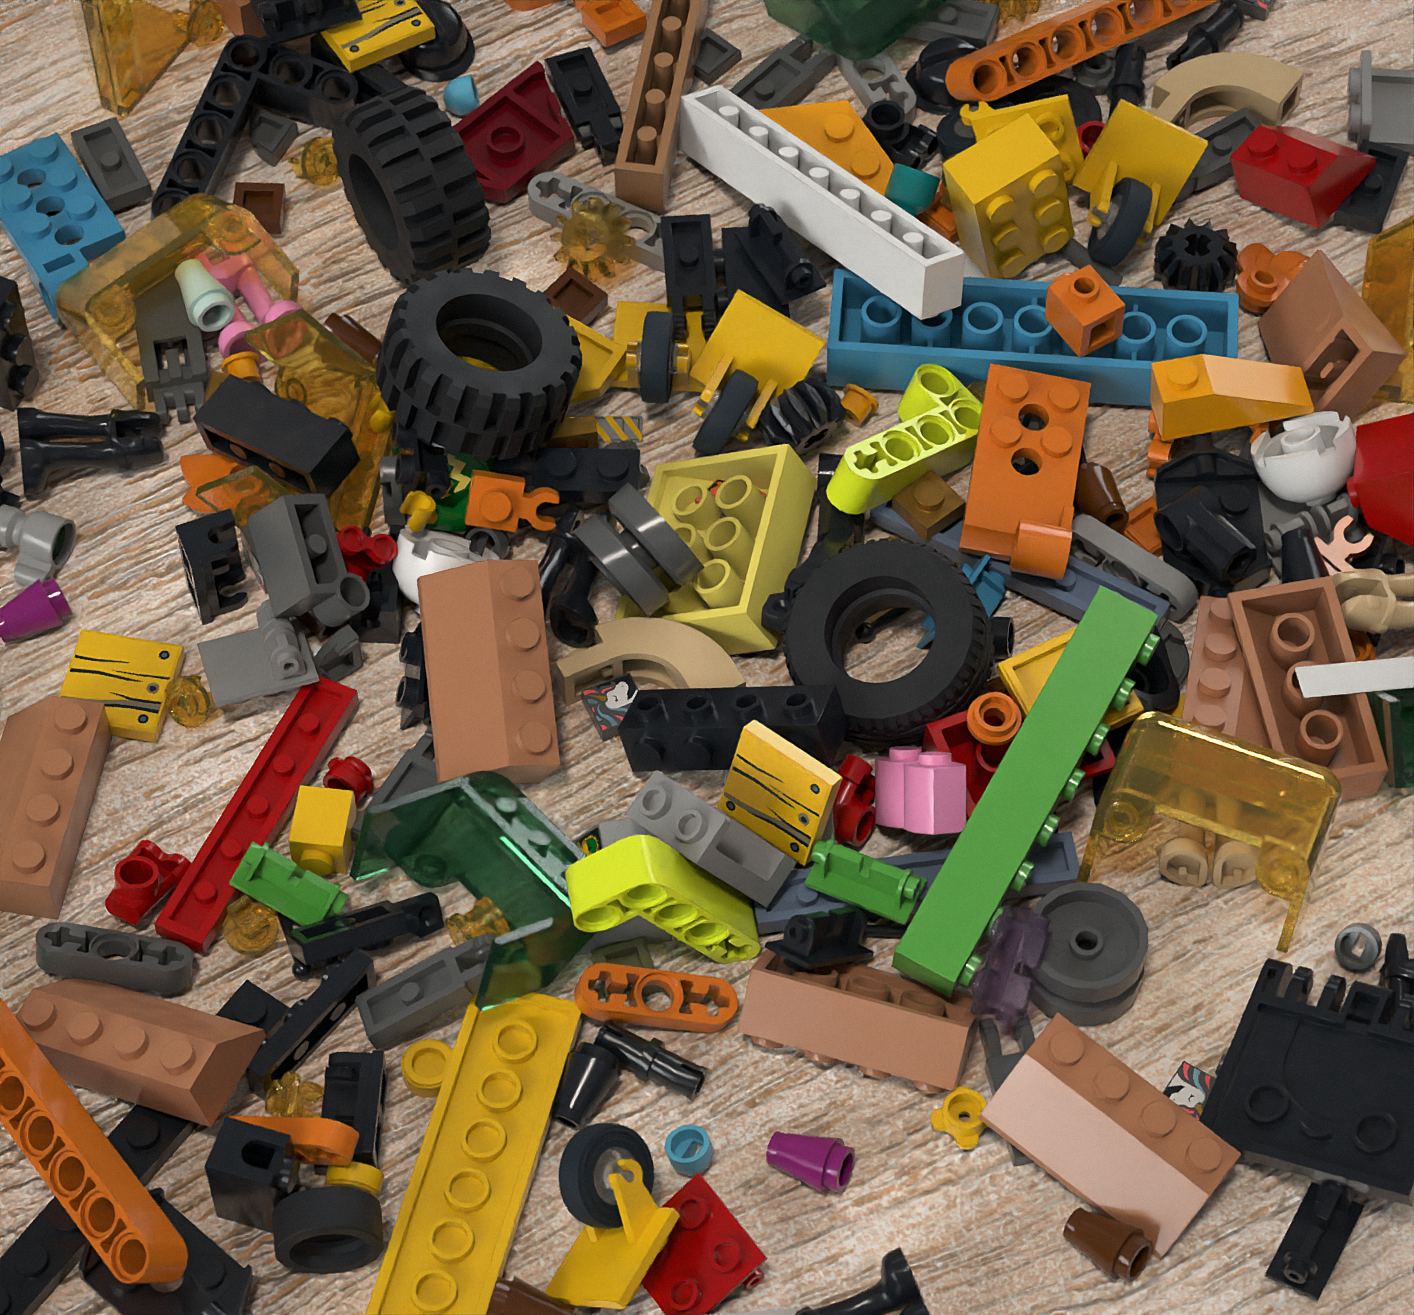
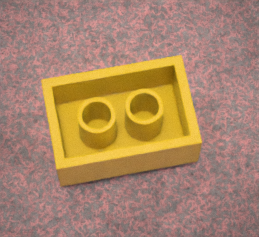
(1009, 199)

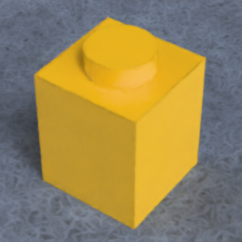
(322, 829)

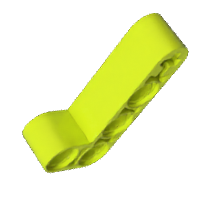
(935, 435)
(666, 889)

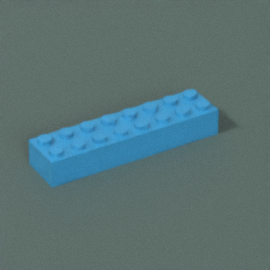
(1005, 324)

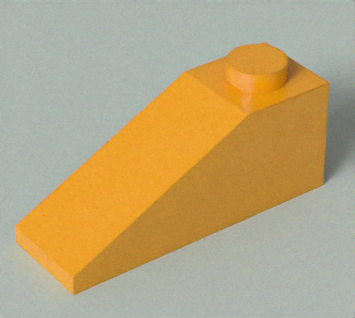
(1223, 393)

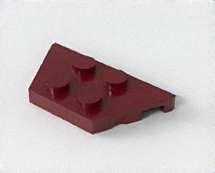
(516, 135)

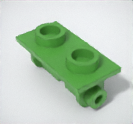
(864, 881)
(287, 887)

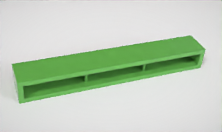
(1025, 792)

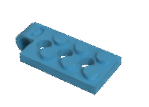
(40, 236)

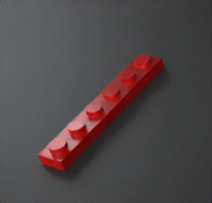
(256, 811)

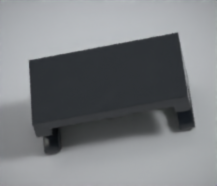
(211, 562)
(383, 615)
(357, 1098)

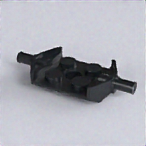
(1236, 489)
(210, 1283)

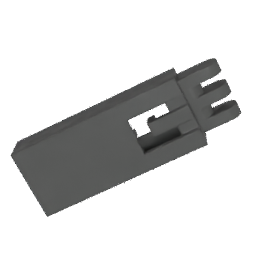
(161, 319)

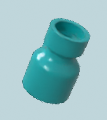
(911, 189)

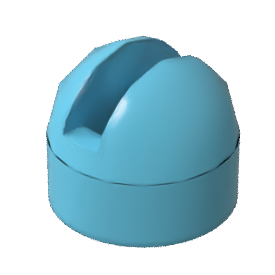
(461, 95)
(682, 1146)

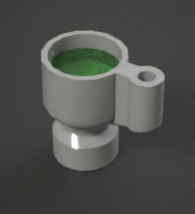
(42, 539)

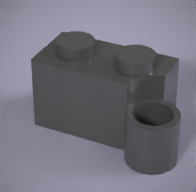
(304, 561)

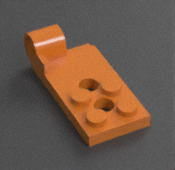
(1015, 513)

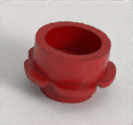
(349, 775)

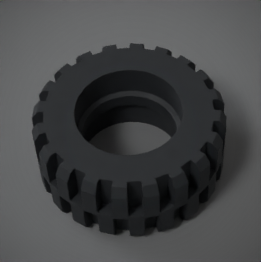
(411, 184)
(464, 404)

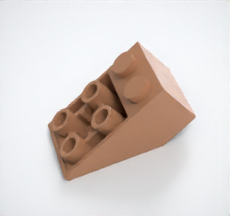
(1332, 338)

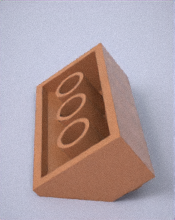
(1299, 628)
(488, 671)
(1218, 680)
(47, 789)
(863, 1019)
(140, 1046)
(1108, 1134)

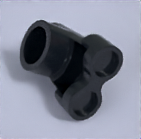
(899, 139)

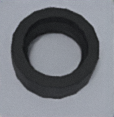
(328, 1230)

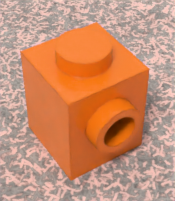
(1084, 310)

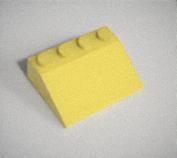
(742, 553)

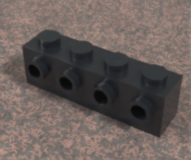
(704, 725)

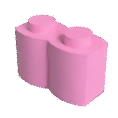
(920, 791)

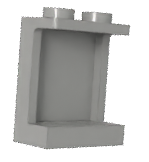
(1382, 105)
(710, 838)

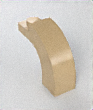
(1225, 84)
(652, 652)

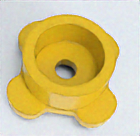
(958, 1102)

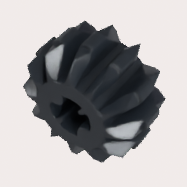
(1195, 258)
(802, 416)

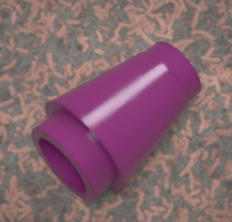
(34, 610)
(812, 1159)

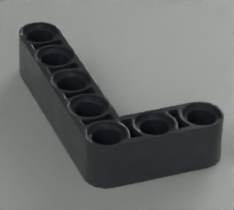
(244, 88)

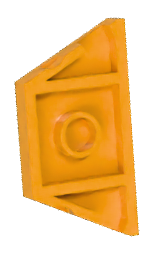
(840, 136)

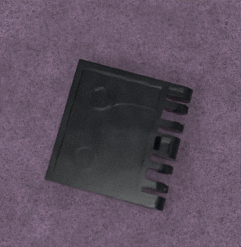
(1321, 1085)

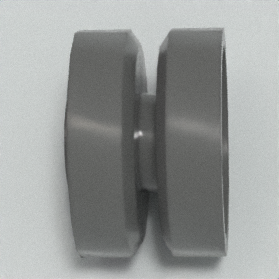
(633, 554)
(1092, 956)

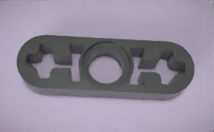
(148, 964)

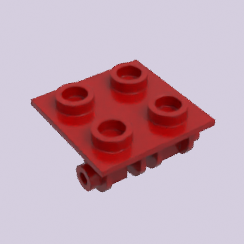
(703, 1256)

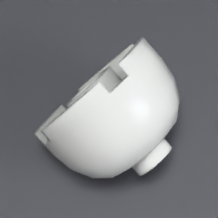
(1308, 458)
(430, 553)

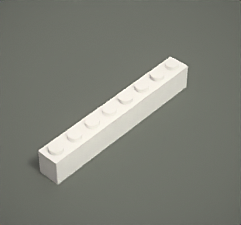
(822, 202)

